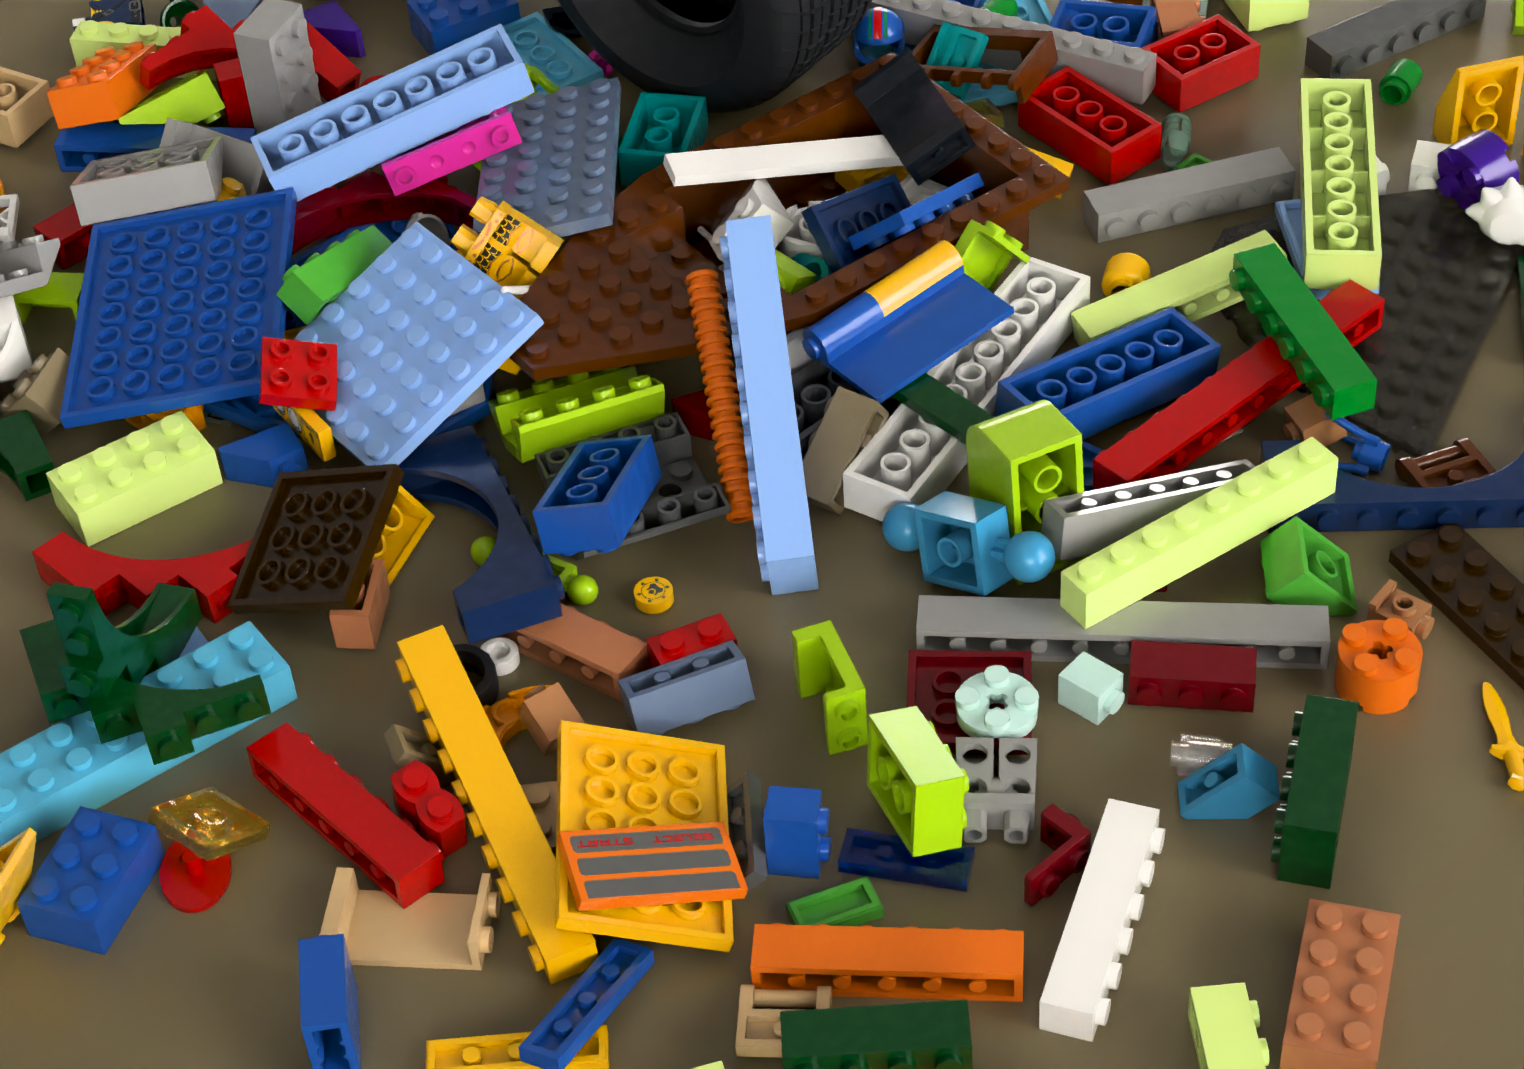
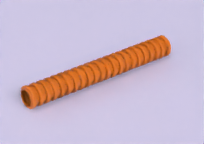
(720, 390)

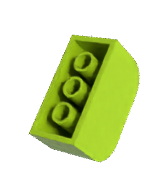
(1023, 461)

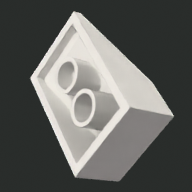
(755, 201)

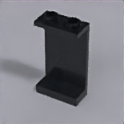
(913, 117)

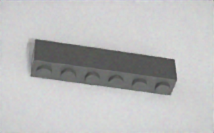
(1385, 33)

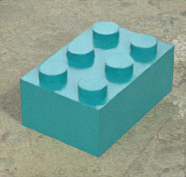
(661, 127)

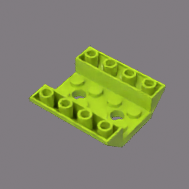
(574, 409)

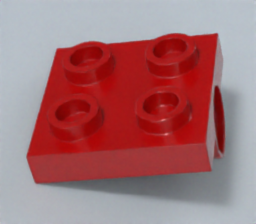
(298, 374)

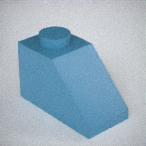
(1229, 787)

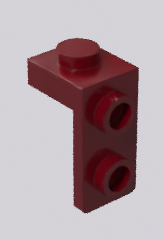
(1071, 852)

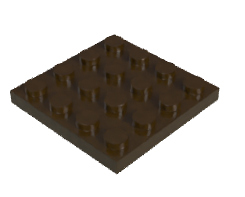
(316, 540)

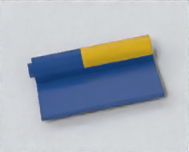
(905, 323)

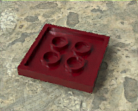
(938, 675)

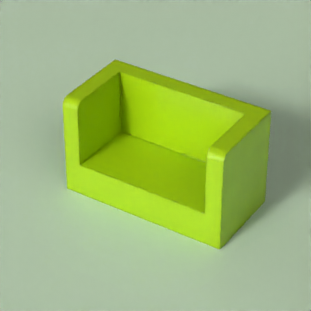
(60, 292)

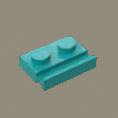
(957, 48)

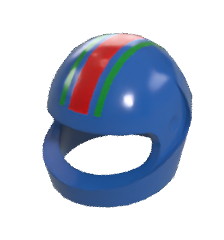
(878, 27)

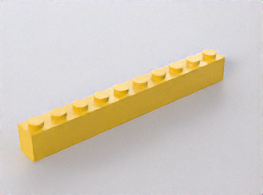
(494, 799)

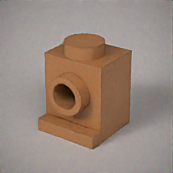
(1398, 604)

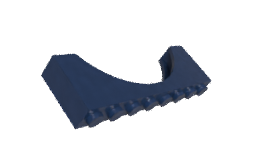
(1375, 506)
(516, 580)

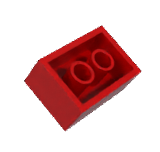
(1203, 62)

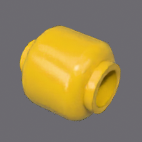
(1123, 272)

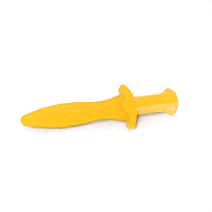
(1506, 747)

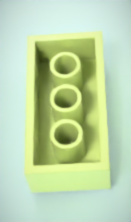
(134, 478)

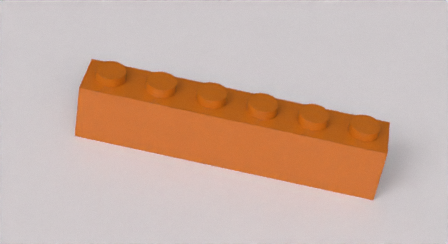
(890, 961)

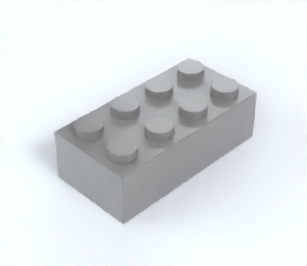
(277, 63)

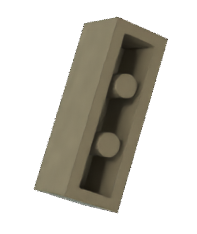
(845, 430)

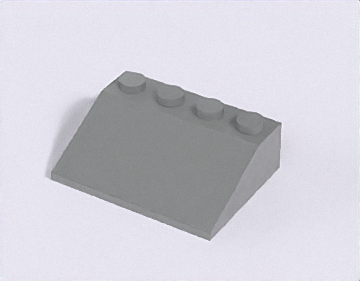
(149, 181)

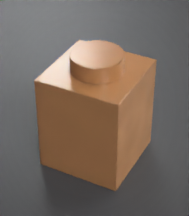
(1308, 420)
(543, 712)

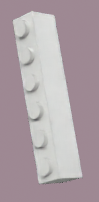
(1100, 921)

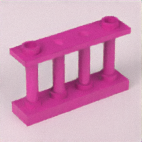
(452, 151)

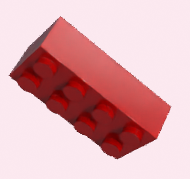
(1091, 126)

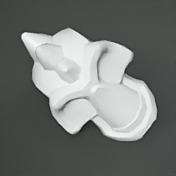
(1501, 212)

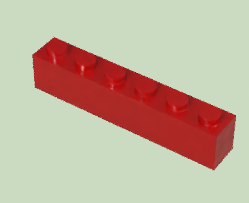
(347, 814)

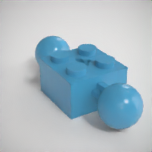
(967, 543)

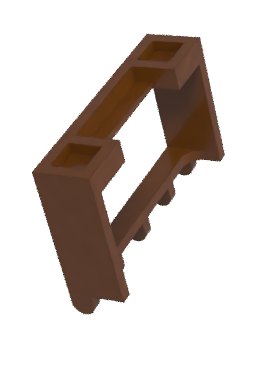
(1036, 51)

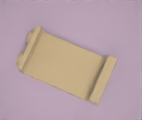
(430, 933)

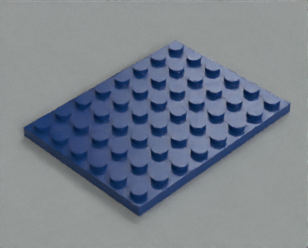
(178, 307)

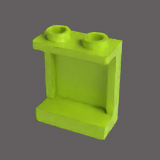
(987, 252)
(825, 666)

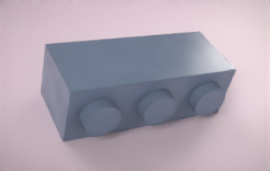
(687, 689)

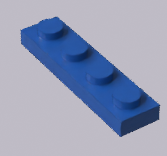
(586, 1005)

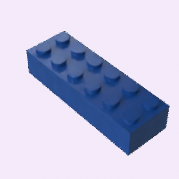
(1117, 373)

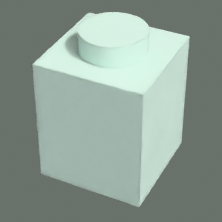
(1091, 688)

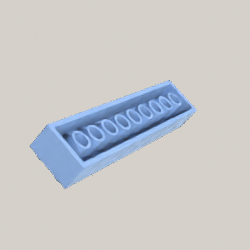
(768, 407)

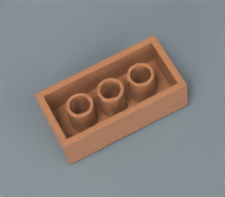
(1340, 988)

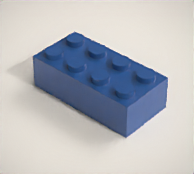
(597, 495)

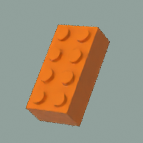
(101, 87)

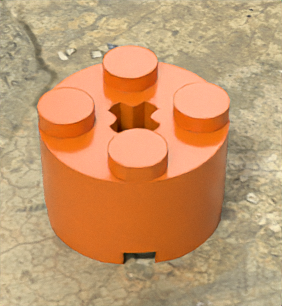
(1378, 665)

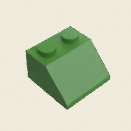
(1307, 569)

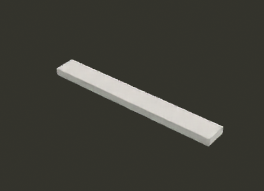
(779, 160)

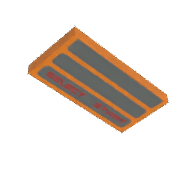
(651, 865)

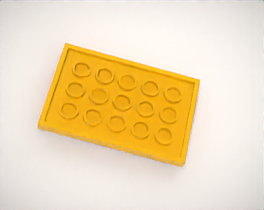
(640, 781)

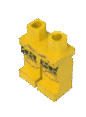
(510, 246)

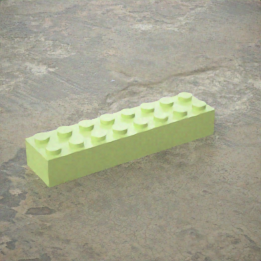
(1338, 184)

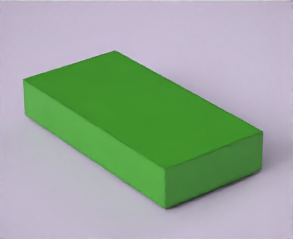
(841, 905)

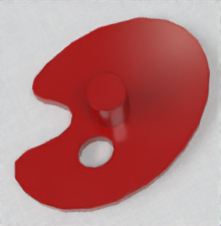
(196, 882)

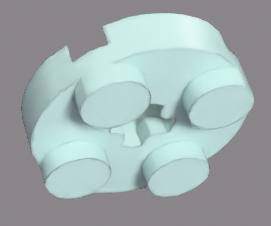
(1001, 687)

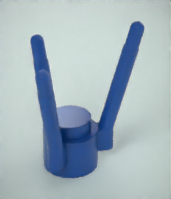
(1367, 451)

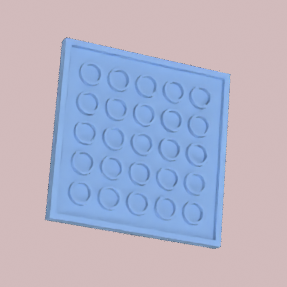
(414, 344)

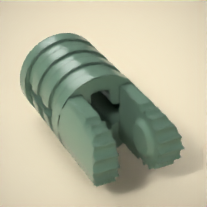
(1175, 142)

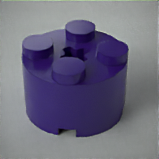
(1472, 165)

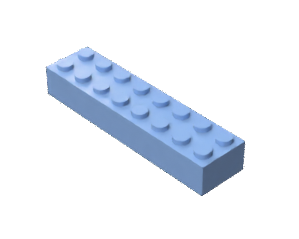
(394, 114)

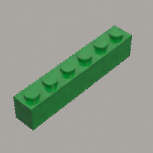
(1303, 332)

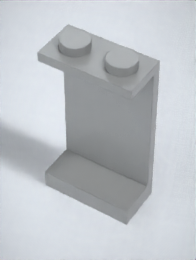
(239, 156)

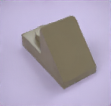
(410, 745)

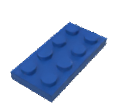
(917, 214)

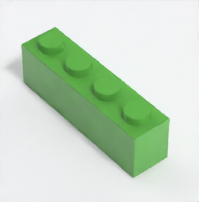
(328, 275)

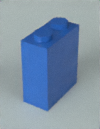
(329, 1003)

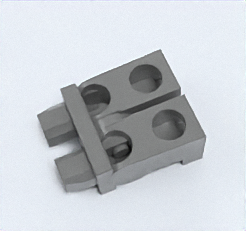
(999, 801)

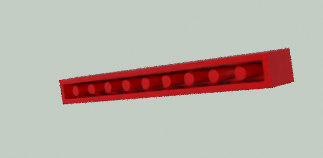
(1226, 399)

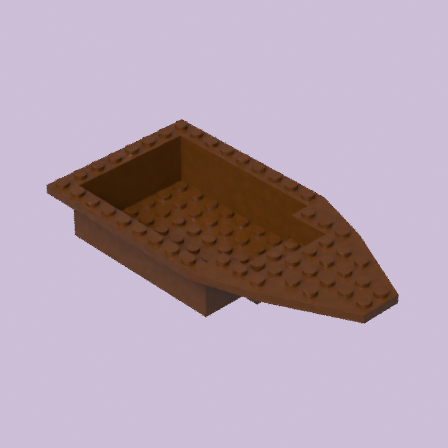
(622, 288)

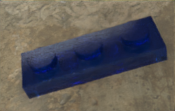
(888, 858)

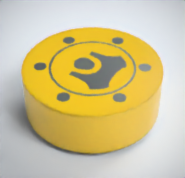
(653, 595)

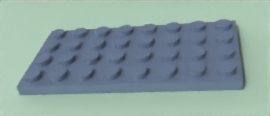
(565, 161)

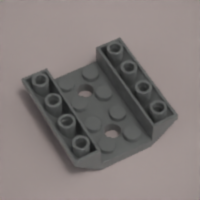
(681, 477)

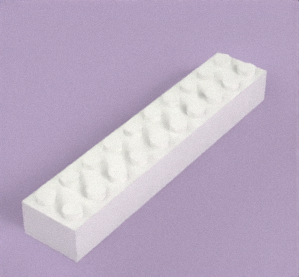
(917, 459)

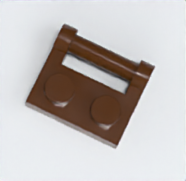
(1445, 466)

